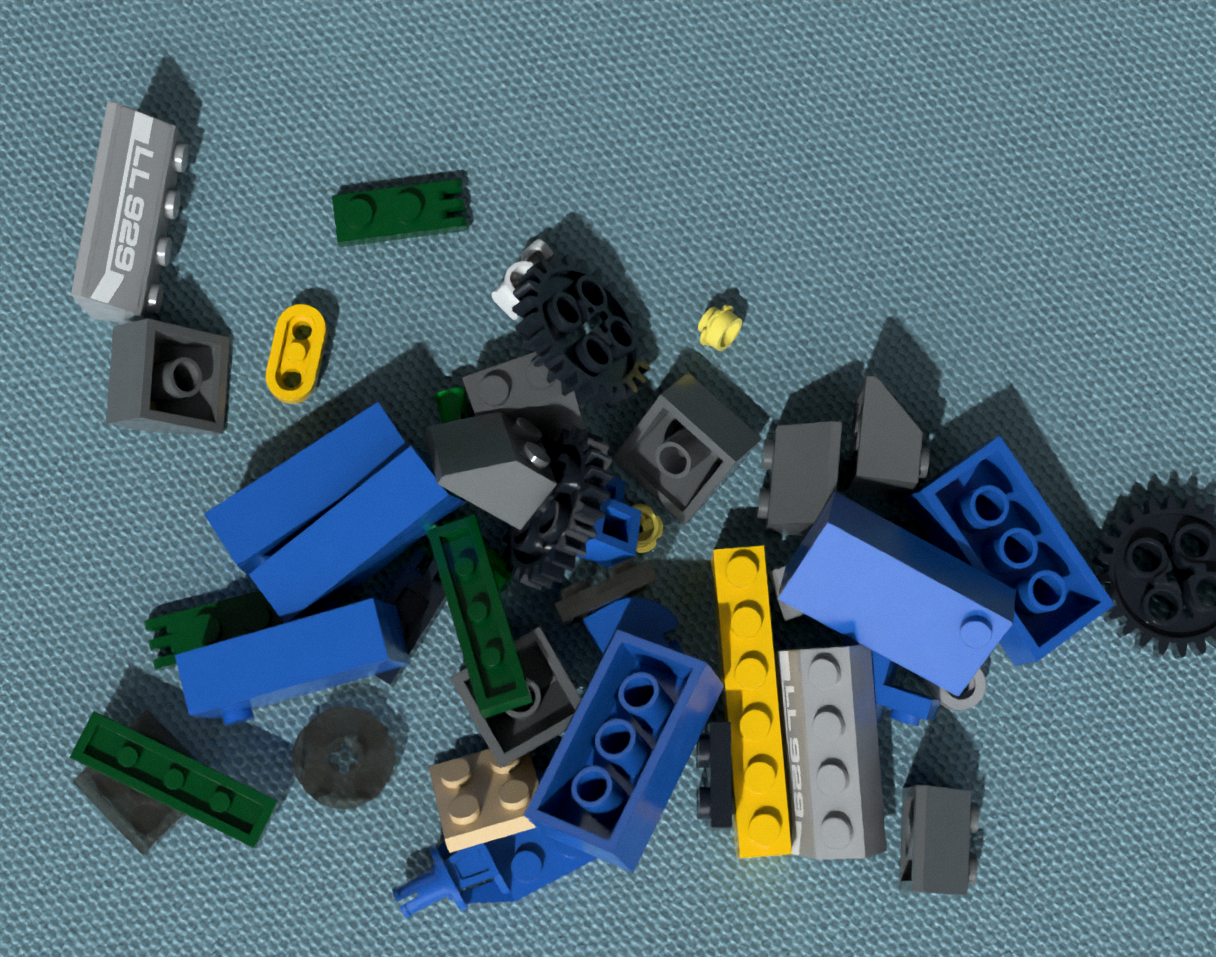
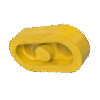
(295, 355)

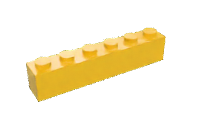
(750, 702)

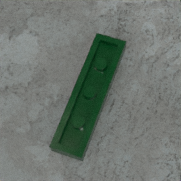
(479, 617)
(175, 779)

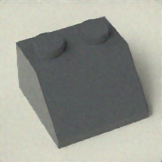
(167, 378)
(523, 392)
(884, 445)
(686, 447)
(493, 464)
(801, 475)
(533, 724)
(936, 840)

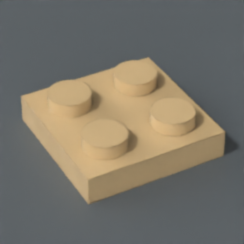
(481, 799)

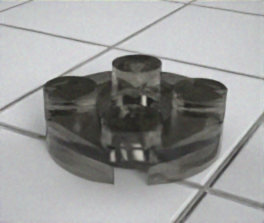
(325, 736)

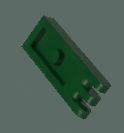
(398, 213)
(210, 625)

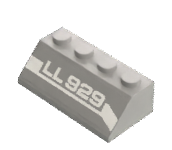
(129, 216)
(830, 752)

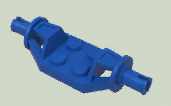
(516, 862)

